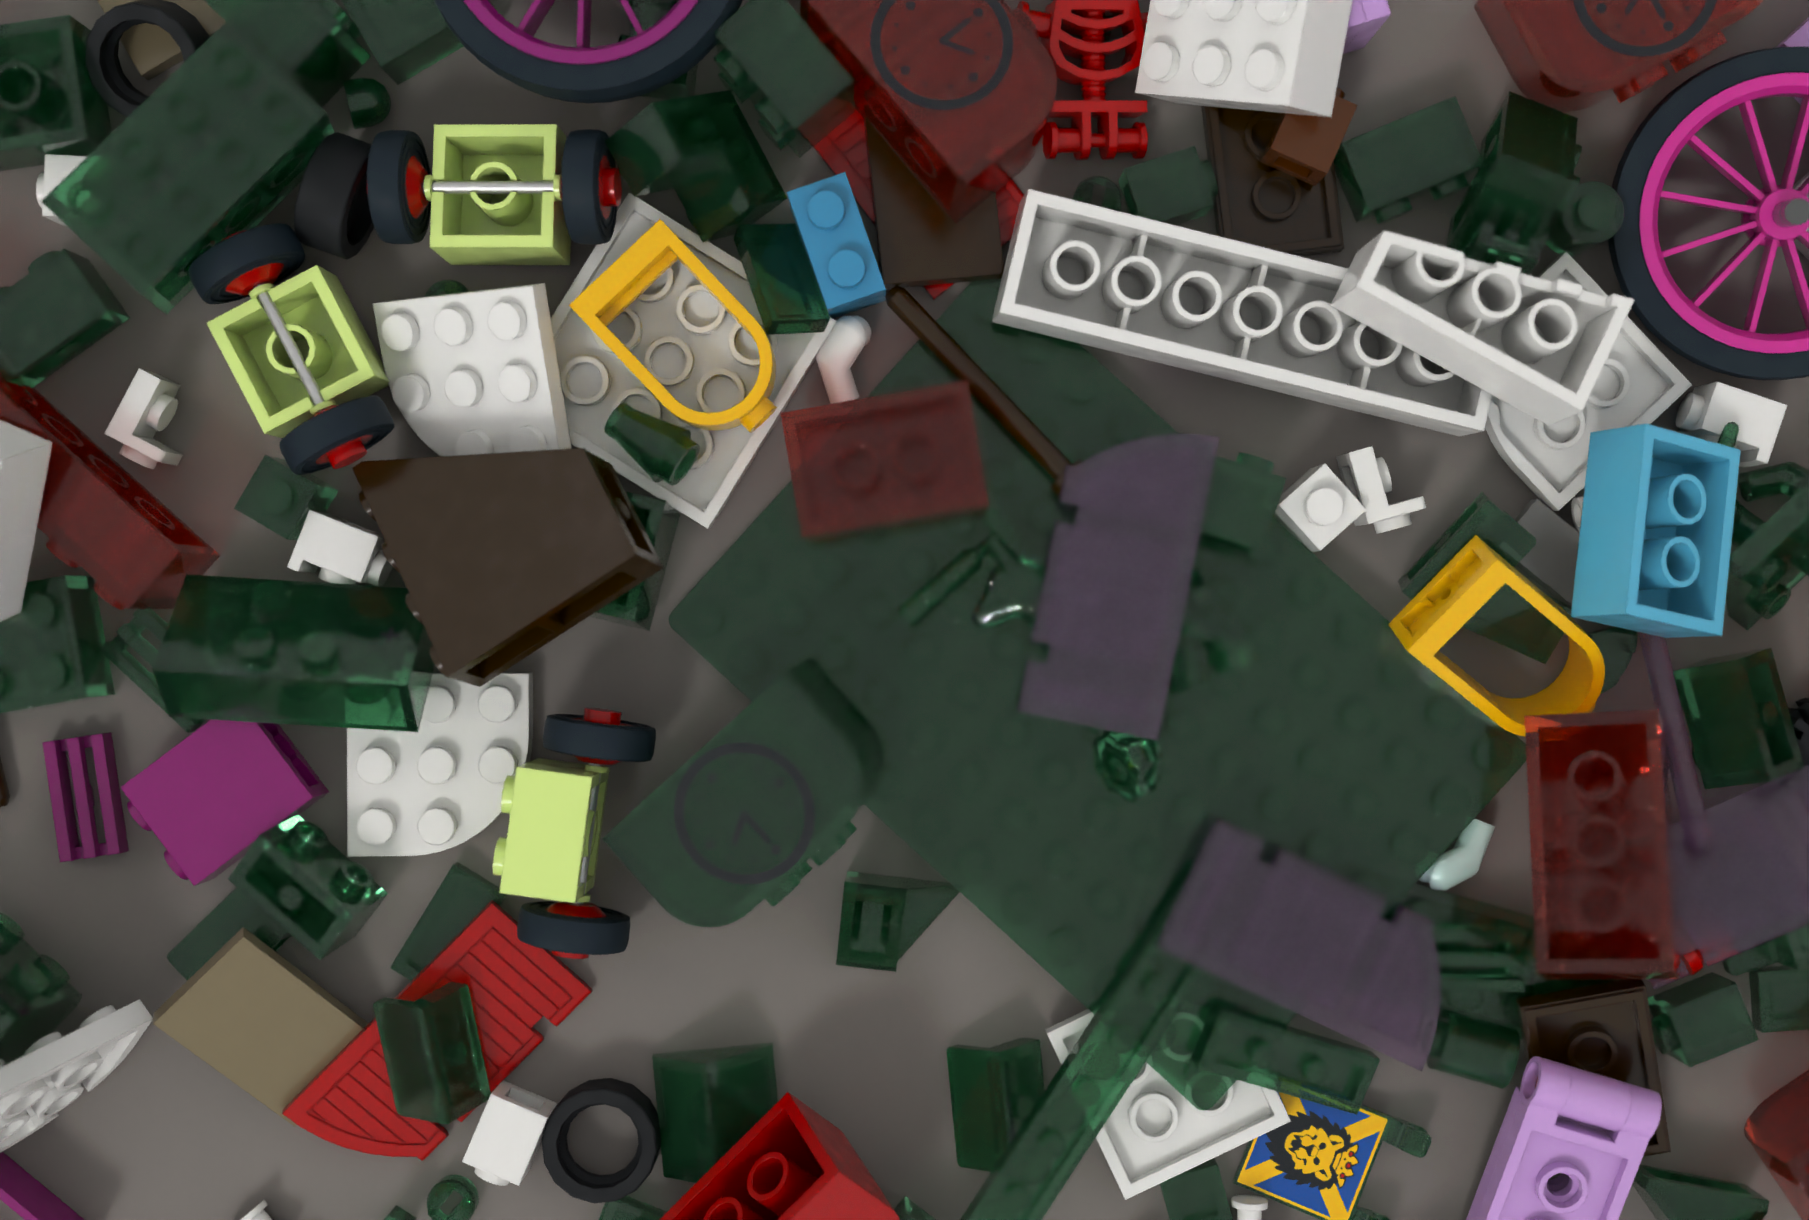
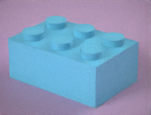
(1656, 532)

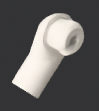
(839, 354)

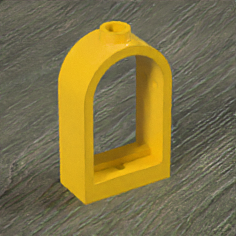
(629, 279)
(1455, 597)

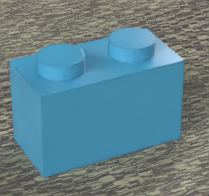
(837, 245)

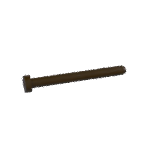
(980, 385)

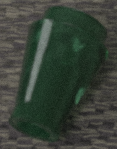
(654, 444)

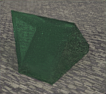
(886, 917)
(1696, 1197)

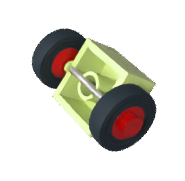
(495, 192)
(295, 348)
(557, 833)

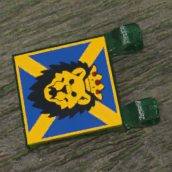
(1324, 1157)

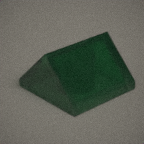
(710, 1103)

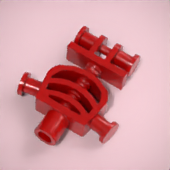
(1087, 20)

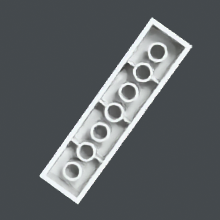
(1216, 312)

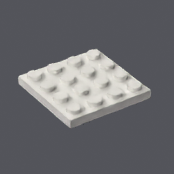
(689, 349)

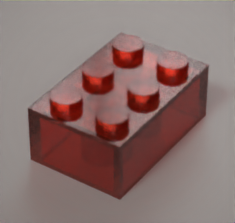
(885, 461)

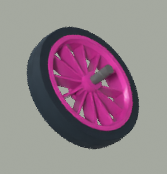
(1768, 218)

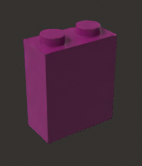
(221, 793)

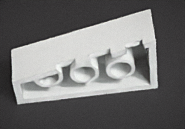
(1485, 322)

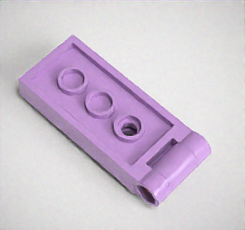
(1571, 1126)

